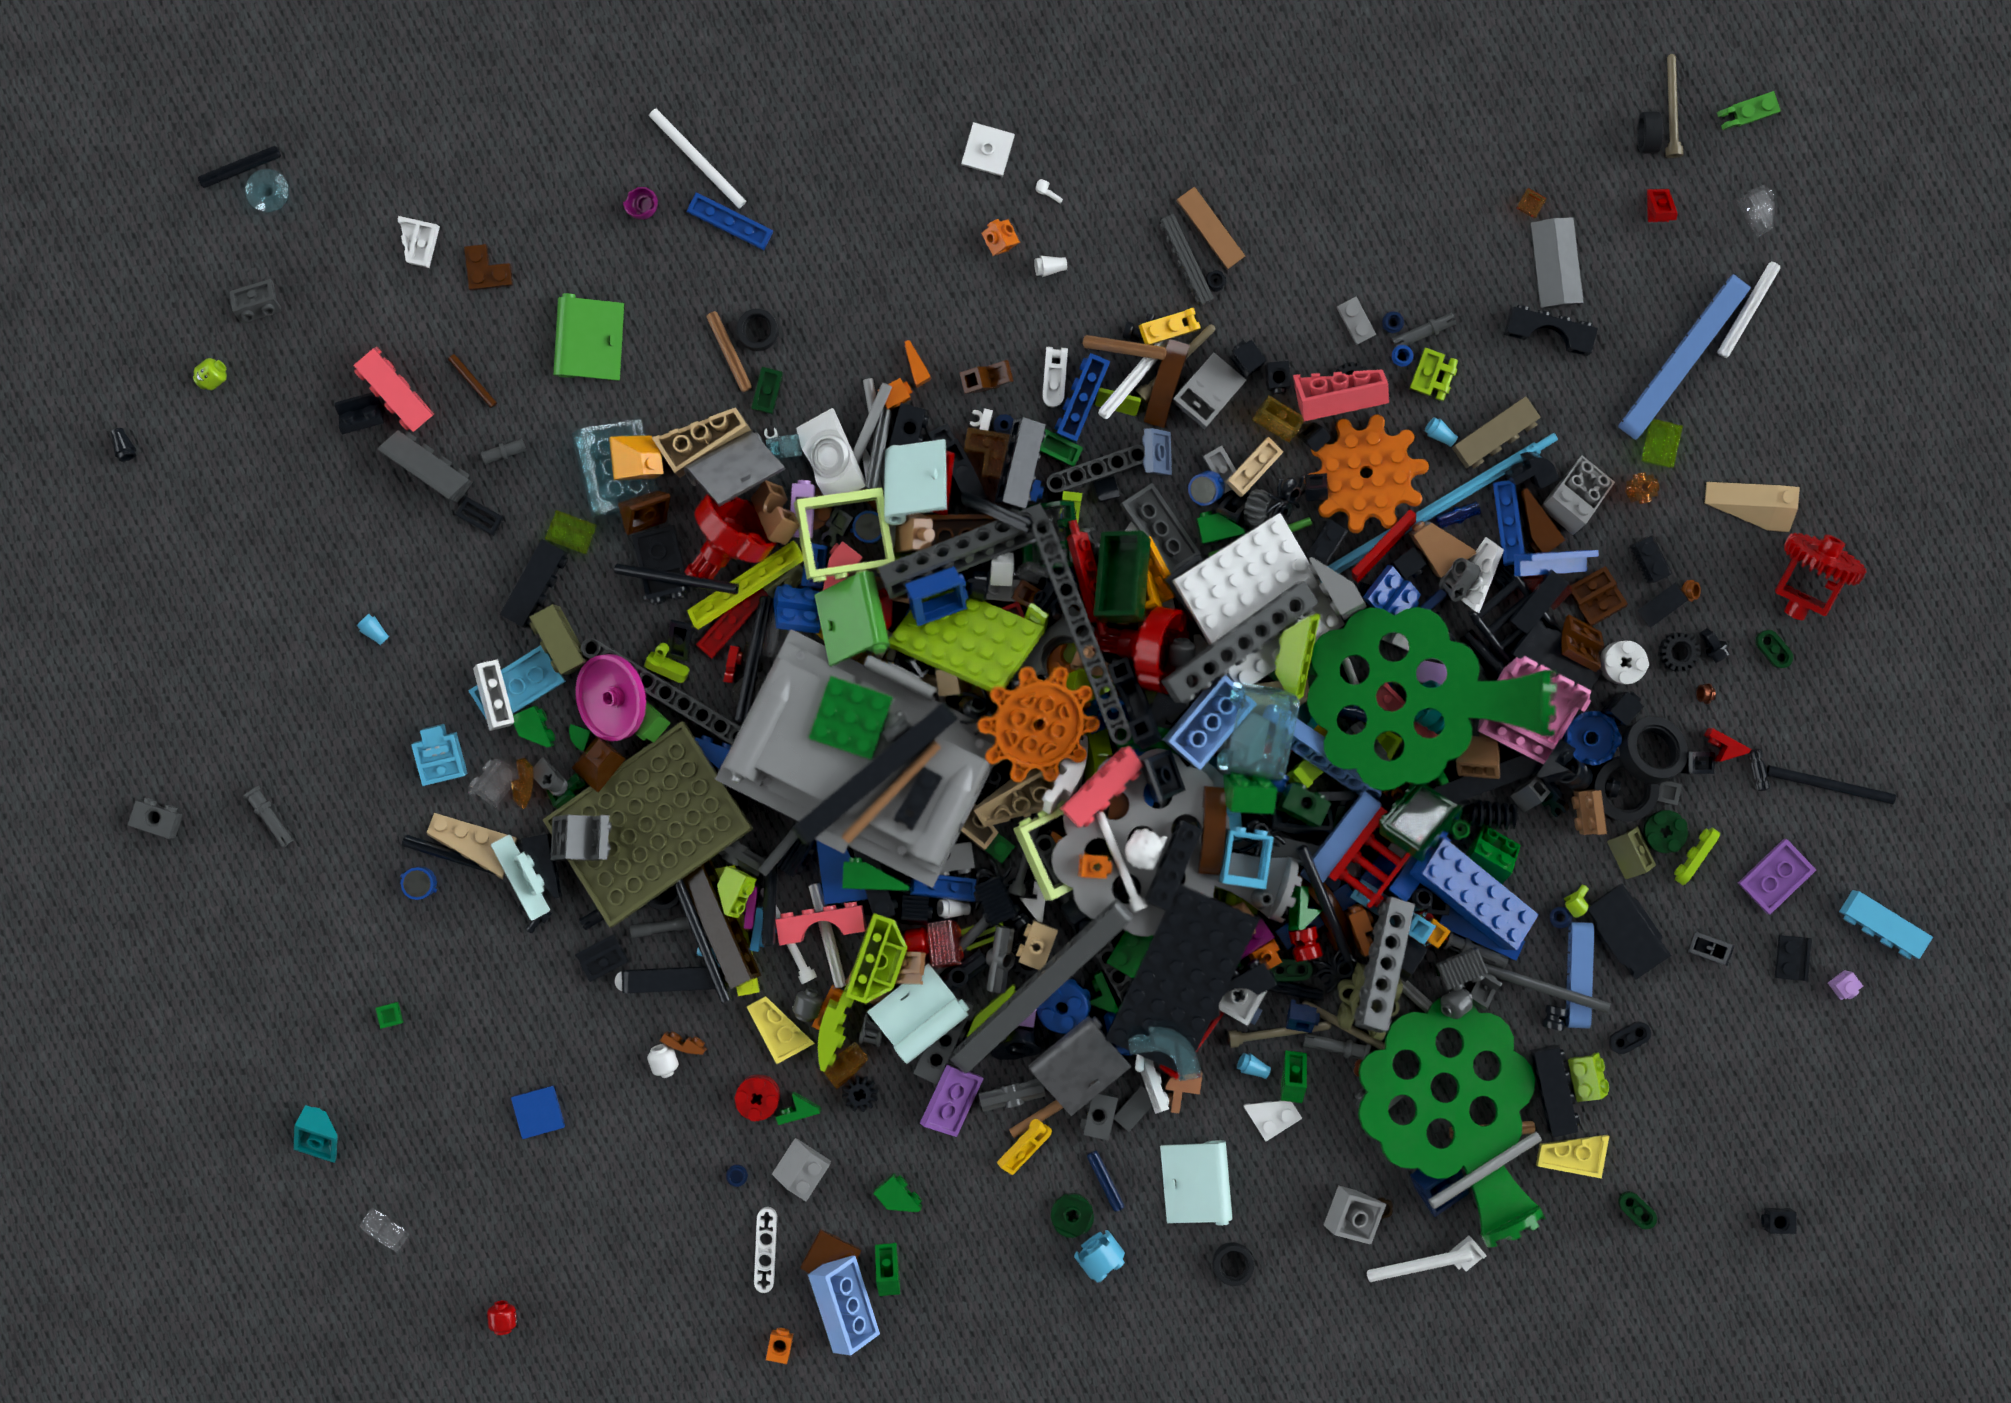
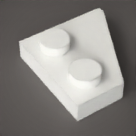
(418, 240)
(1272, 1116)

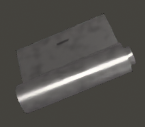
(734, 468)
(1076, 1063)

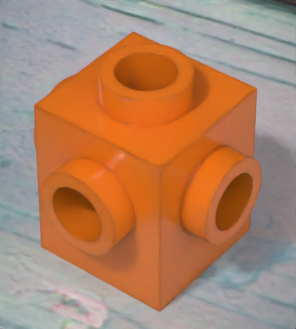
(1000, 236)
(1269, 952)

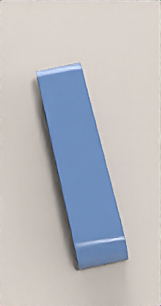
(1344, 835)
(1580, 972)

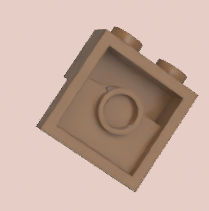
(1589, 812)

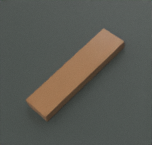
(1210, 228)

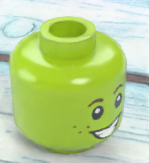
(209, 374)

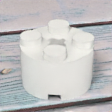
(1635, 663)

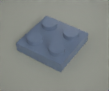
(1157, 452)

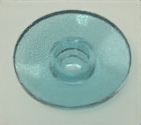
(258, 185)

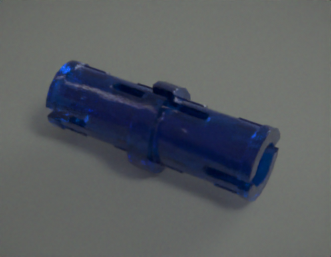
(1458, 515)

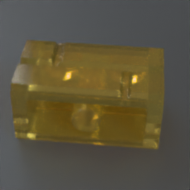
(1278, 419)

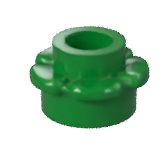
(1464, 833)

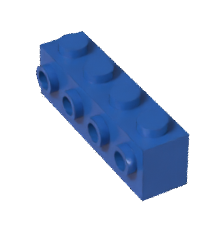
(1084, 394)

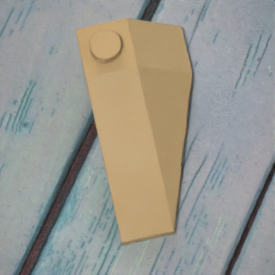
(1763, 505)

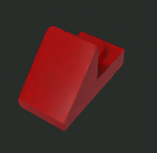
(1660, 206)
(1730, 747)

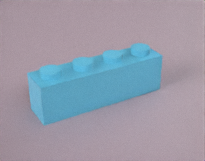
(1885, 924)

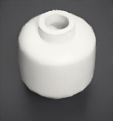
(662, 1060)

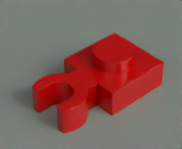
(734, 657)

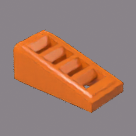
(918, 369)

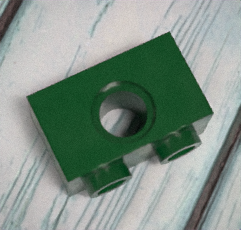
(1291, 804)

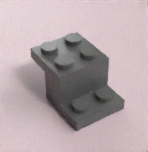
(580, 837)

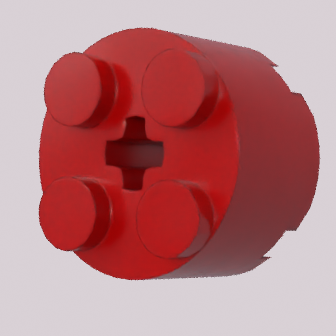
(754, 1109)

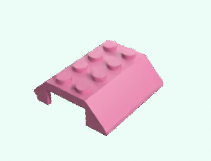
(1567, 703)

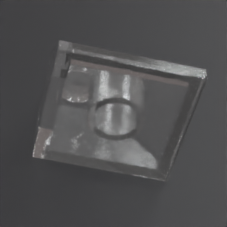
(1758, 210)

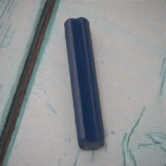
(1105, 1181)

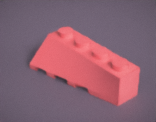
(393, 390)
(1340, 393)
(1102, 786)

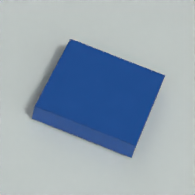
(538, 1112)

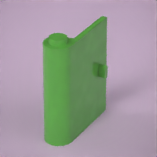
(584, 336)
(852, 618)

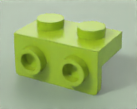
(1588, 1077)

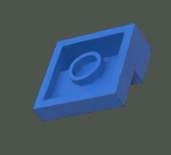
(1392, 592)
(796, 609)

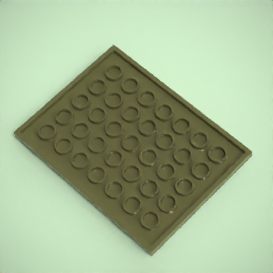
(663, 820)

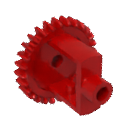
(1826, 557)

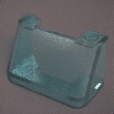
(1260, 731)

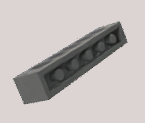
(1393, 956)

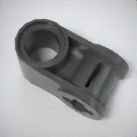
(1459, 577)
(549, 777)
(870, 1031)

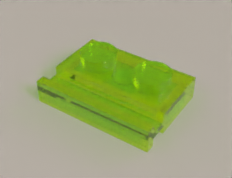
(1662, 443)
(571, 532)

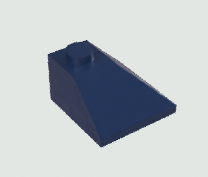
(1429, 1187)

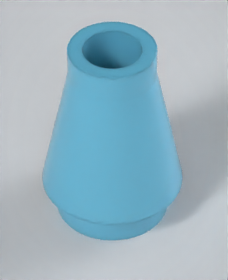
(1440, 431)
(371, 628)
(1253, 1066)

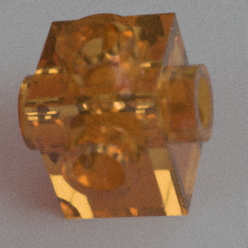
(1634, 488)

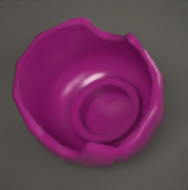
(641, 197)

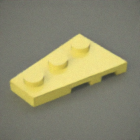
(777, 1030)
(1576, 1156)

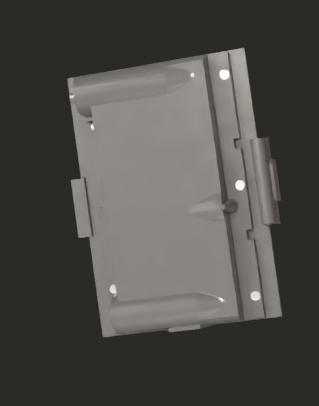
(795, 774)

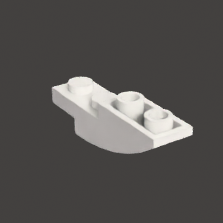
(1067, 781)

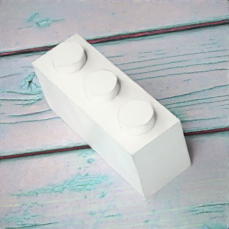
(493, 695)

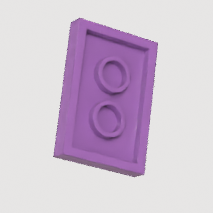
(1776, 876)
(951, 1100)

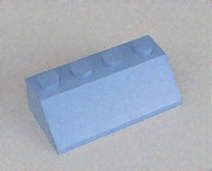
(1204, 724)
(844, 1305)

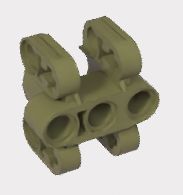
(1351, 1001)

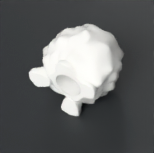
(1144, 849)

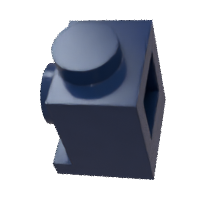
(1302, 1017)

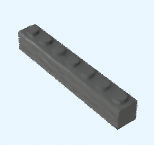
(1186, 260)

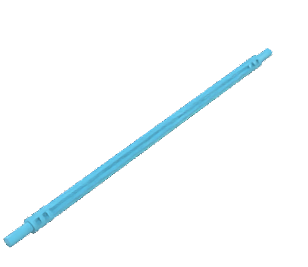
(1446, 501)

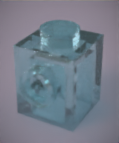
(784, 446)

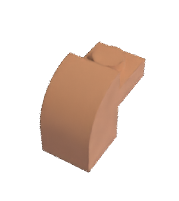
(1188, 1086)

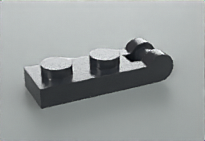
(918, 797)

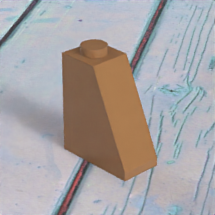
(1439, 547)

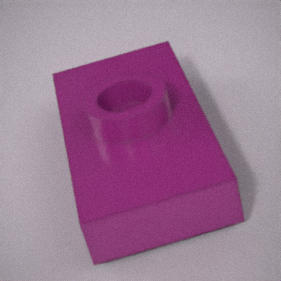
(750, 910)

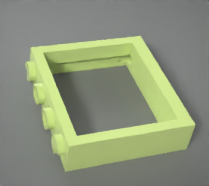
(833, 500)
(1049, 892)

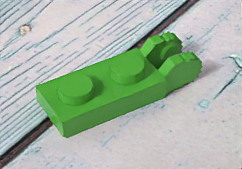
(1751, 110)

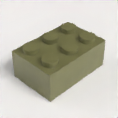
(558, 640)

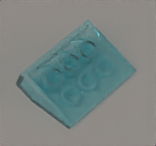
(596, 467)

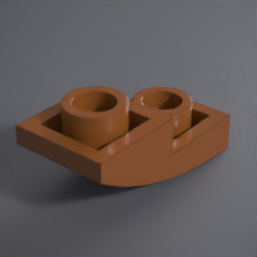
(691, 1045)

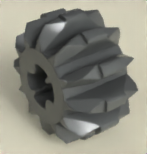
(1256, 507)

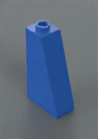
(831, 870)
(1403, 883)

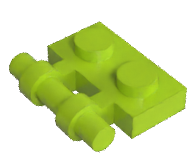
(1427, 371)

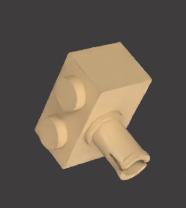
(947, 683)
(1037, 945)

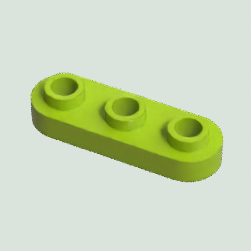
(1696, 855)

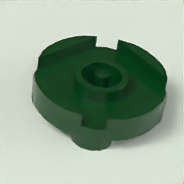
(1655, 838)
(1077, 1226)

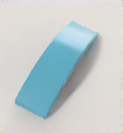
(1419, 929)

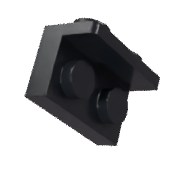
(359, 413)

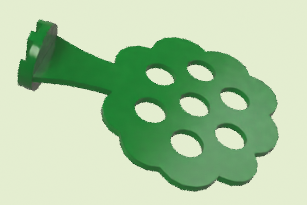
(1461, 697)
(1500, 1201)

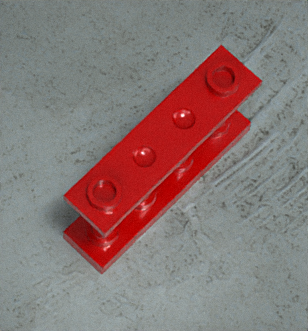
(1354, 855)

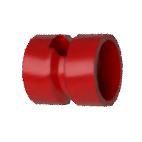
(1305, 943)

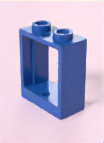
(939, 606)

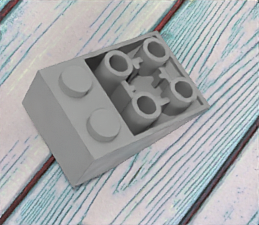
(1208, 390)
(1577, 495)
(1341, 590)

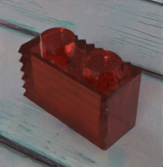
(944, 944)

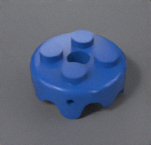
(1606, 733)
(1078, 1005)

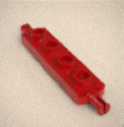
(1085, 570)

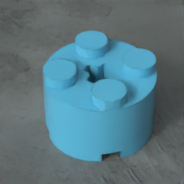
(1100, 1256)

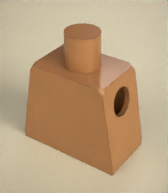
(914, 534)
(1480, 758)

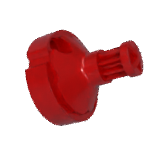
(730, 533)
(1147, 645)

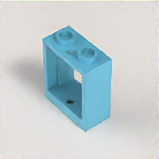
(1261, 880)

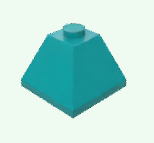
(315, 1134)

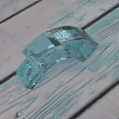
(1171, 1043)

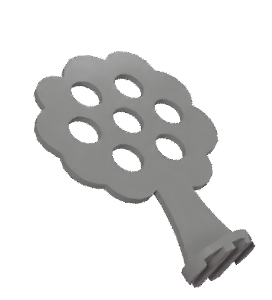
(1095, 894)

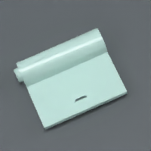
(914, 480)
(919, 1018)
(1201, 1183)

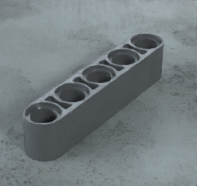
(1088, 476)

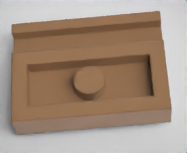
(912, 969)

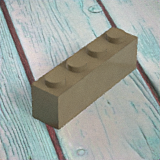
(1496, 432)

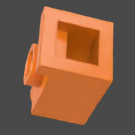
(1086, 866)

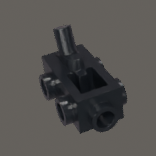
(1048, 600)

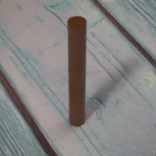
(472, 380)

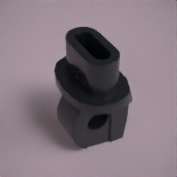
(1717, 649)

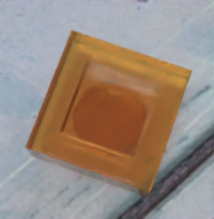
(1531, 203)

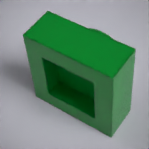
(1000, 848)
(389, 1015)

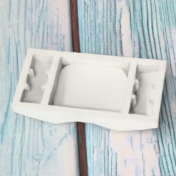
(830, 455)

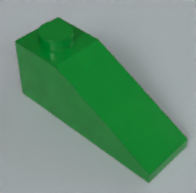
(864, 876)

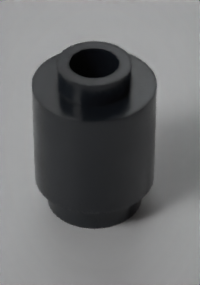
(1421, 898)

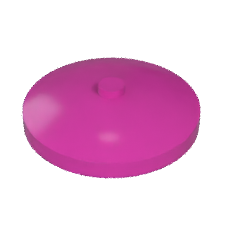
(610, 697)

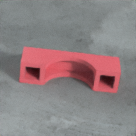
(848, 919)

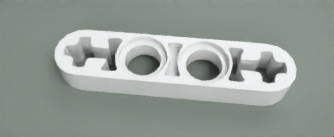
(762, 1249)

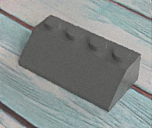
(426, 466)

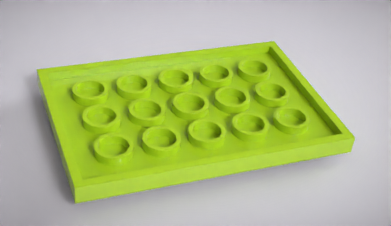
(973, 644)

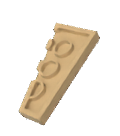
(468, 840)

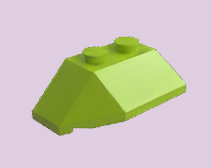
(1295, 655)
(877, 960)

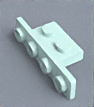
(521, 876)

